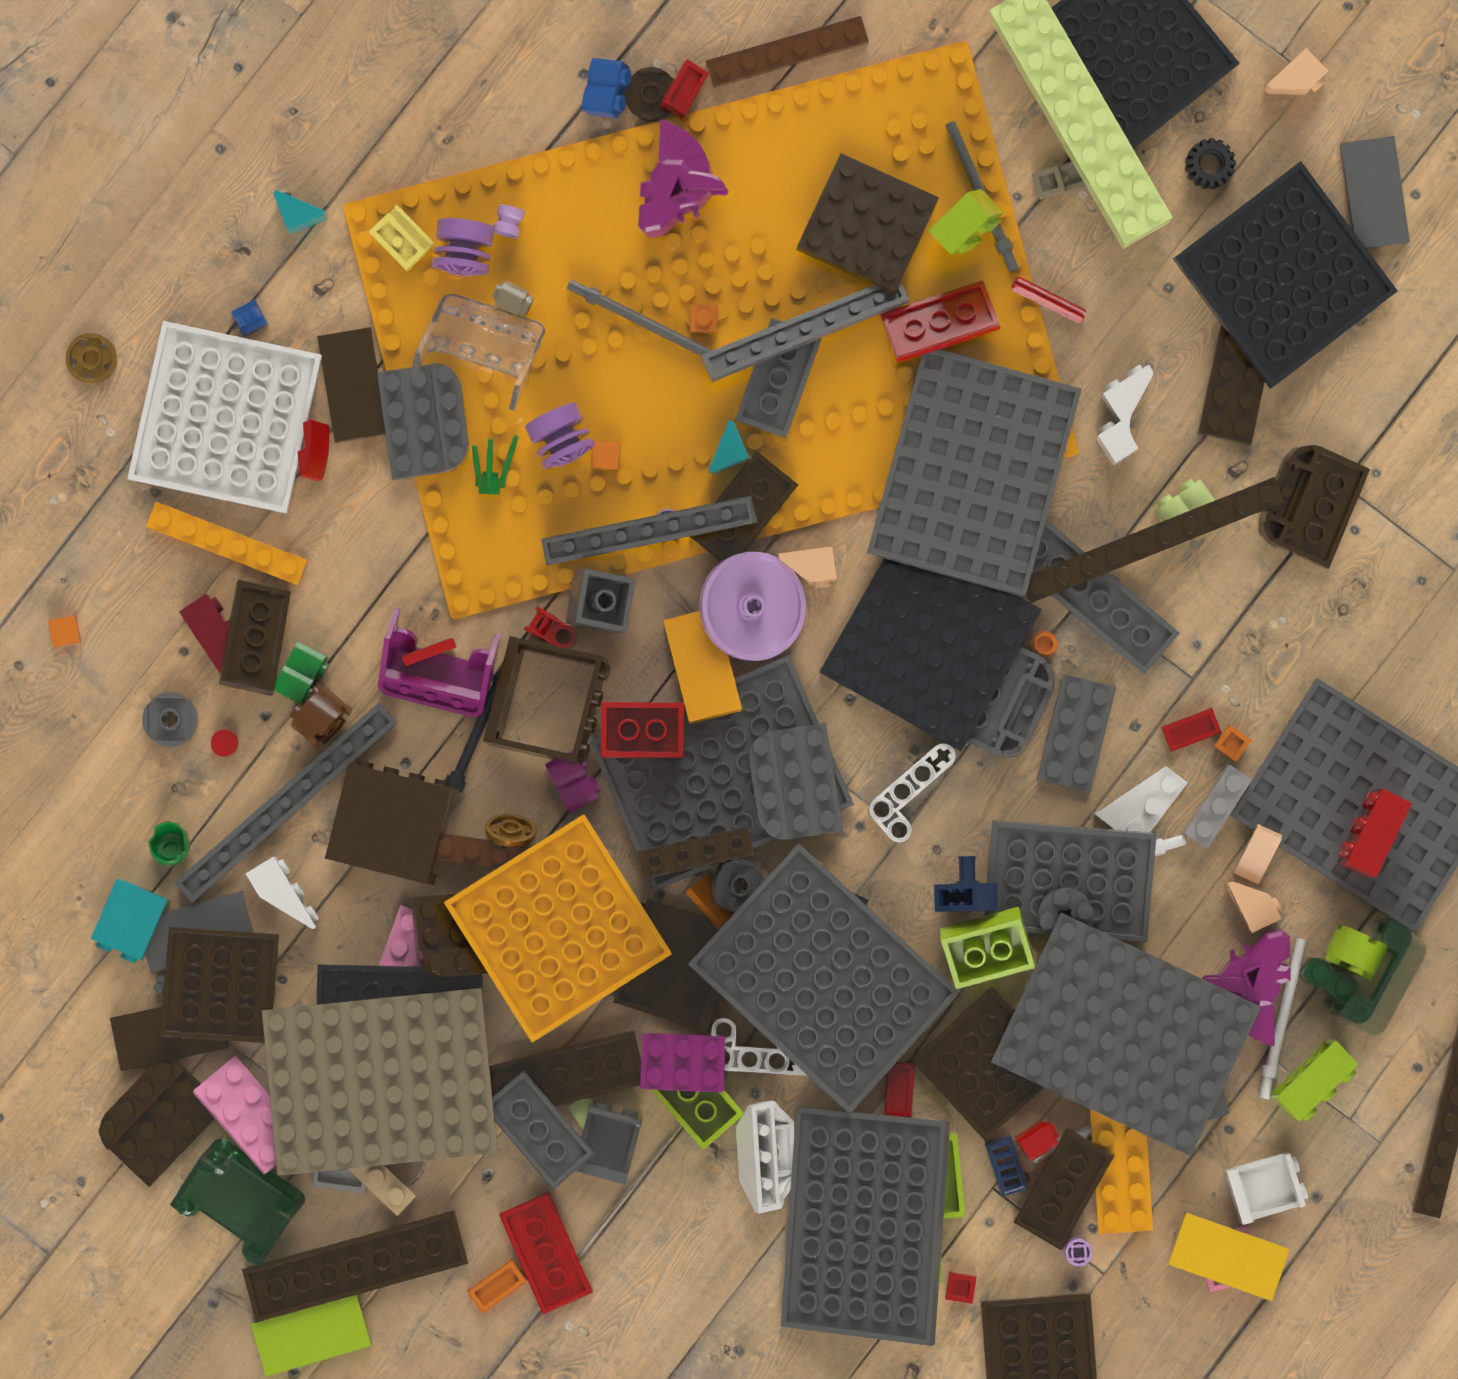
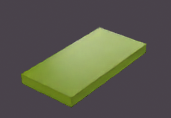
(311, 1335)

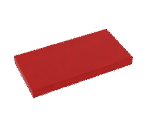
(940, 321)
(546, 1253)

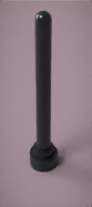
(457, 776)

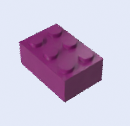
(683, 1062)

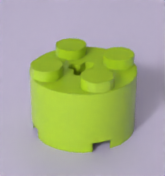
(1355, 952)

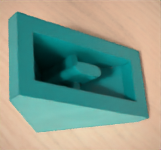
(297, 213)
(729, 451)

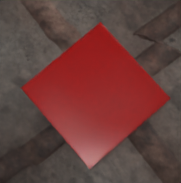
(960, 1287)

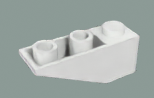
(275, 887)

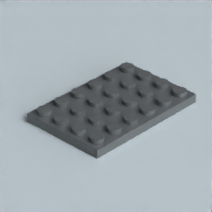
(1103, 864)

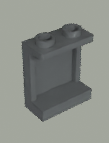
(612, 1139)

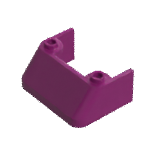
(438, 680)

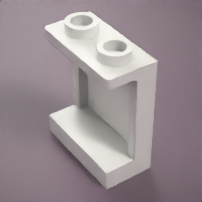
(1265, 1187)

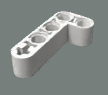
(914, 786)
(762, 1053)

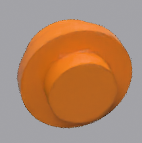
(1044, 644)

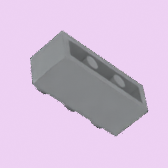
(1216, 806)

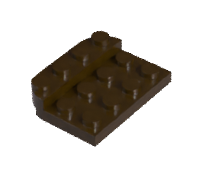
(1317, 504)
(440, 941)
(155, 1120)

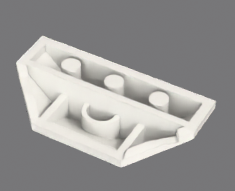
(765, 1155)

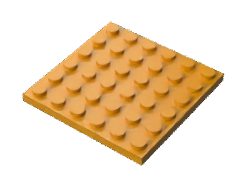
(557, 928)

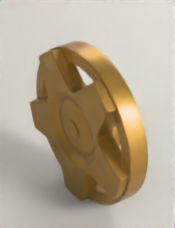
(91, 358)
(510, 831)

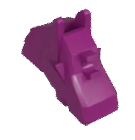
(682, 168)
(1269, 973)

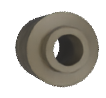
(513, 298)

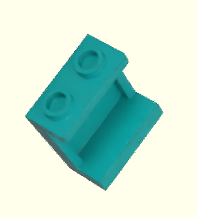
(129, 920)

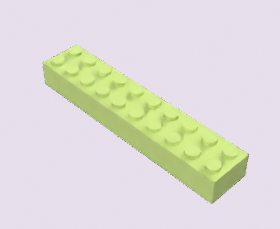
(1080, 118)

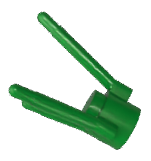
(489, 482)

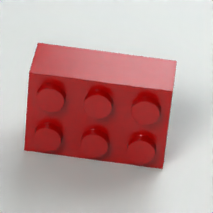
(642, 730)
(1373, 832)

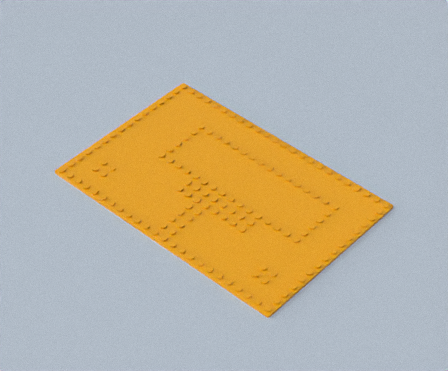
(738, 255)

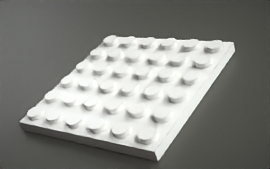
(224, 417)

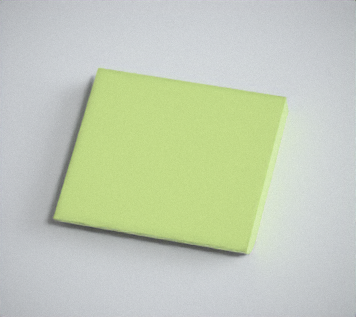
(580, 1110)

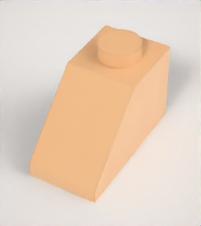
(1299, 76)
(812, 565)
(1254, 906)

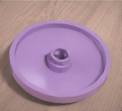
(752, 606)

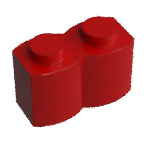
(1037, 1139)

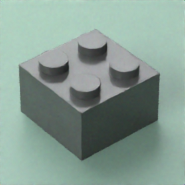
(600, 601)

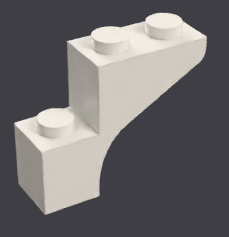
(1121, 401)

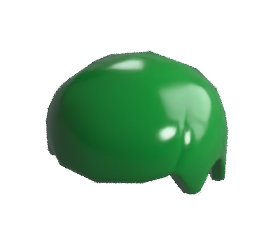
(169, 843)

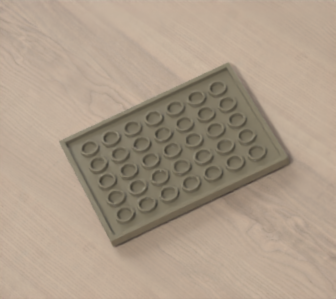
(379, 1081)

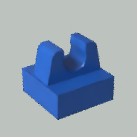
(249, 318)

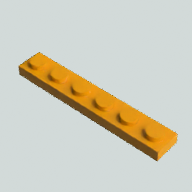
(227, 543)

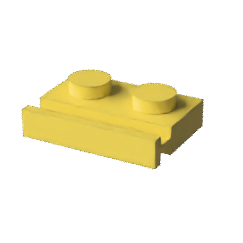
(401, 238)

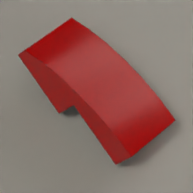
(315, 454)

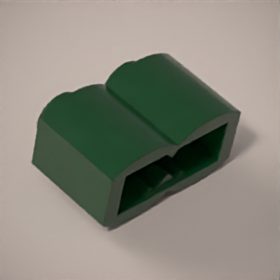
(1323, 975)

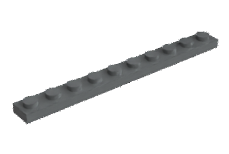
(286, 802)

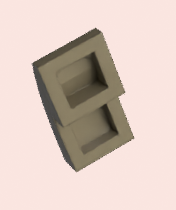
(1057, 180)

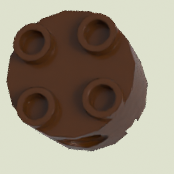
(320, 716)

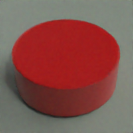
(224, 743)

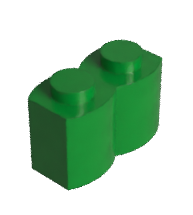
(301, 672)

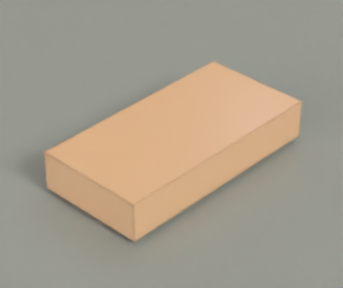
(1258, 854)

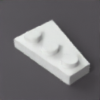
(1143, 804)

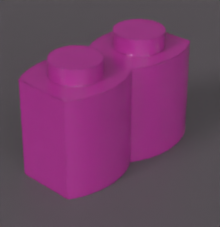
(573, 783)

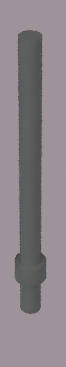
(1003, 244)
(594, 297)

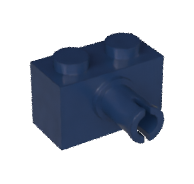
(967, 893)

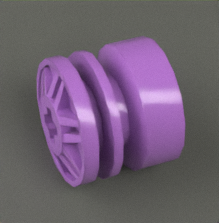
(463, 243)
(560, 436)

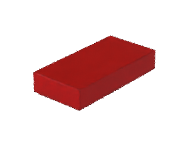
(684, 89)
(428, 652)
(1191, 729)
(899, 1090)

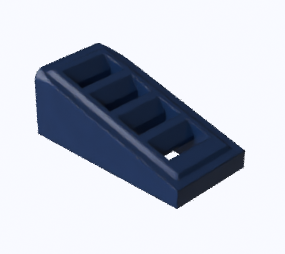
(1014, 1188)

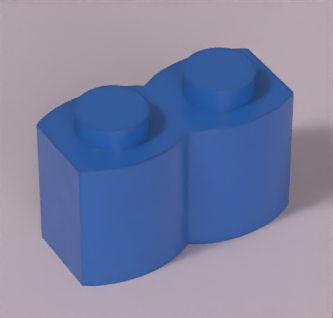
(606, 88)

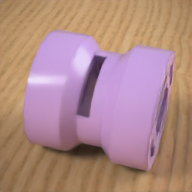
(509, 219)
(1077, 1247)

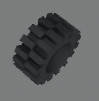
(1215, 148)

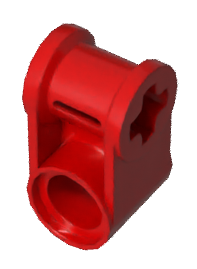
(549, 628)

